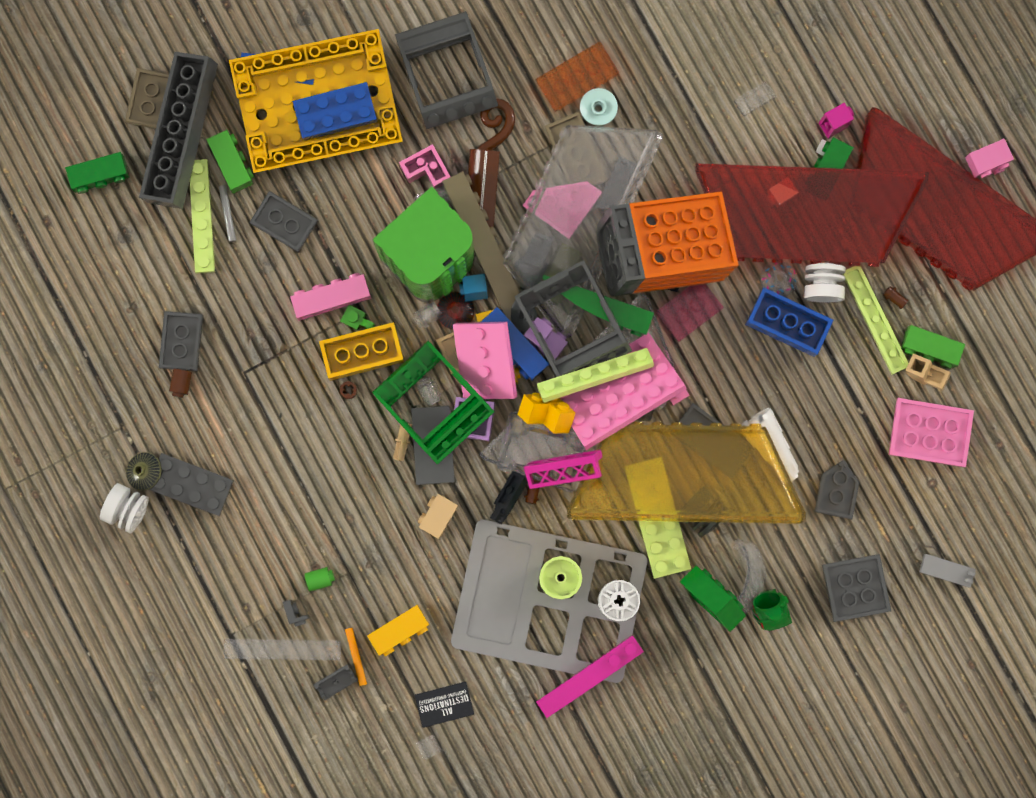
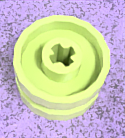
(556, 588)

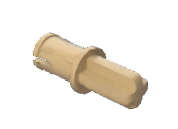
(401, 444)

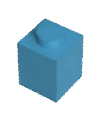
(474, 287)

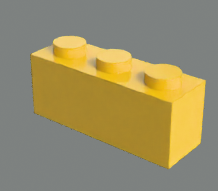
(399, 631)

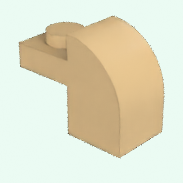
(925, 373)

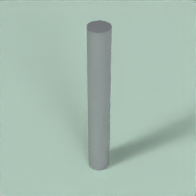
(227, 213)

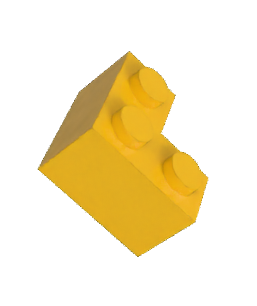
(553, 414)

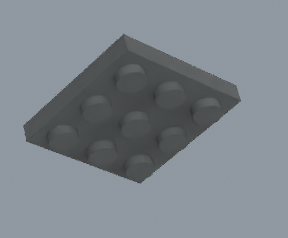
(856, 588)

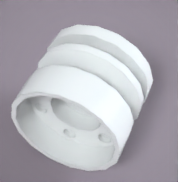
(824, 283)
(128, 510)
(609, 594)

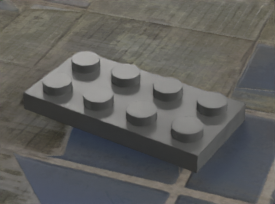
(192, 485)

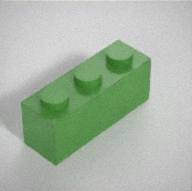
(231, 161)
(932, 346)

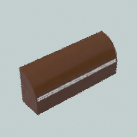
(483, 172)

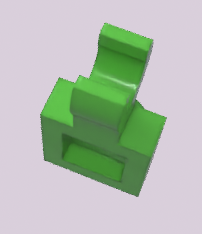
(355, 318)

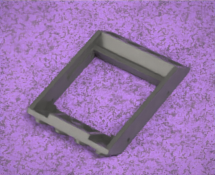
(436, 37)
(598, 351)

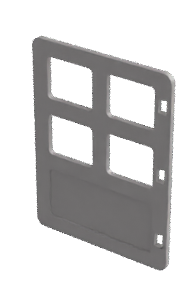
(503, 590)

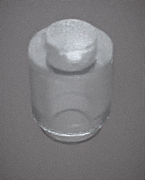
(427, 315)
(429, 391)

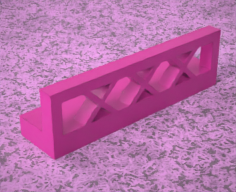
(566, 461)

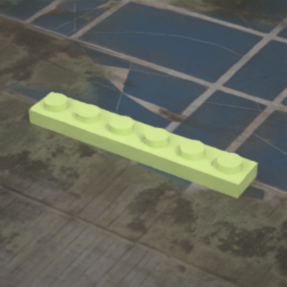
(202, 217)
(875, 319)
(595, 375)

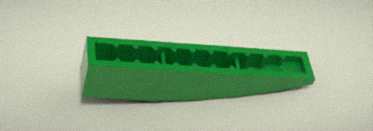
(627, 315)

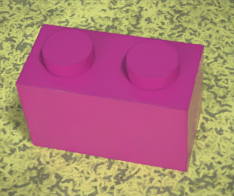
(836, 120)

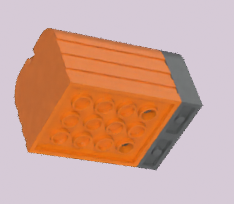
(666, 244)

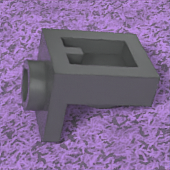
(291, 611)

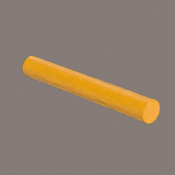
(355, 656)

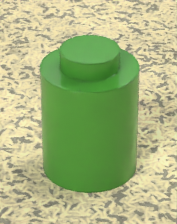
(319, 579)

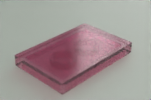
(689, 310)

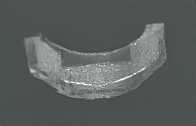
(755, 573)

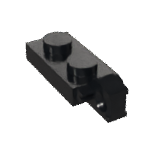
(508, 496)

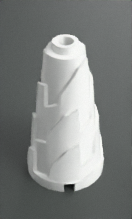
(768, 420)

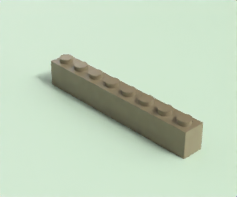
(485, 247)

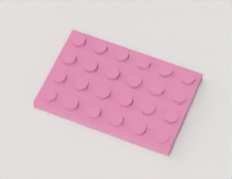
(619, 402)

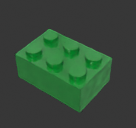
(714, 598)

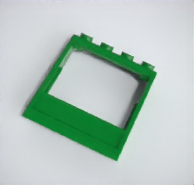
(454, 427)

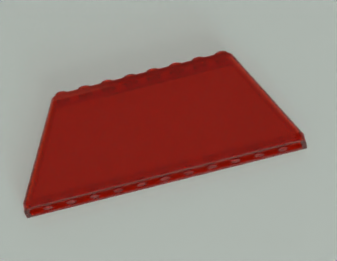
(820, 211)
(957, 217)

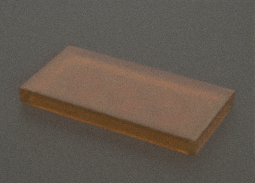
(577, 76)

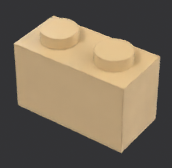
(438, 515)

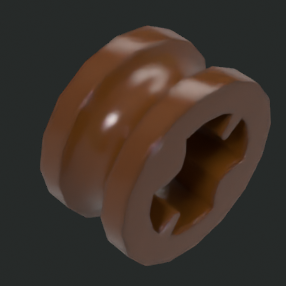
(349, 384)

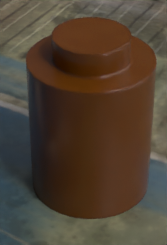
(180, 382)

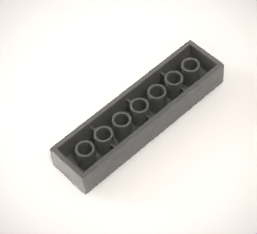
(178, 130)

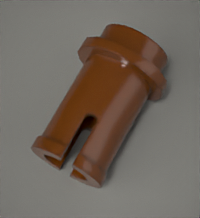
(895, 297)
(532, 494)

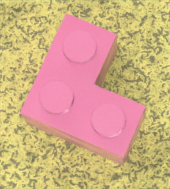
(990, 159)
(425, 163)

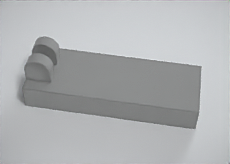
(947, 570)

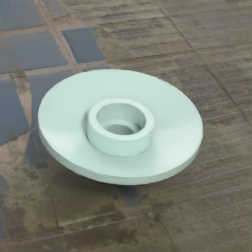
(601, 98)

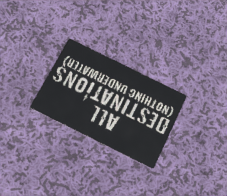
(444, 704)

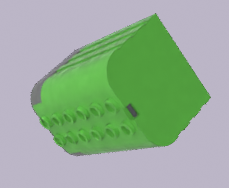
(427, 247)

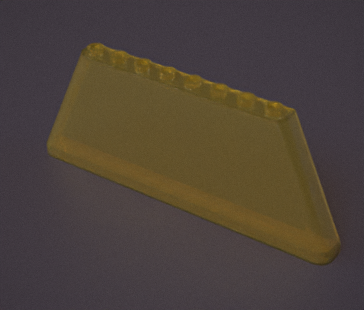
(689, 477)

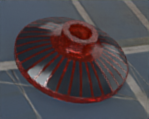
(465, 313)

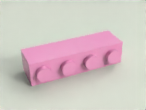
(330, 297)

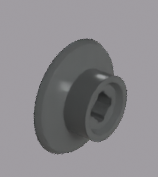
(519, 319)

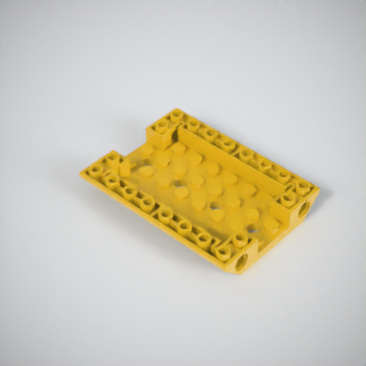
(270, 84)

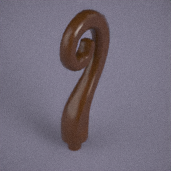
(509, 124)

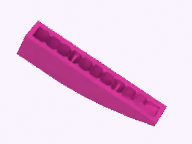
(590, 676)

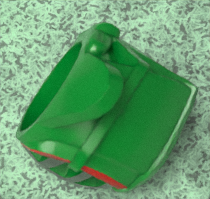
(771, 610)

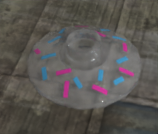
(769, 278)

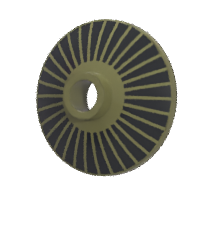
(150, 471)

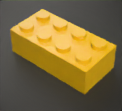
(361, 351)

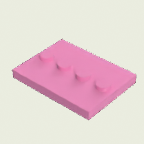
(486, 359)
(931, 432)

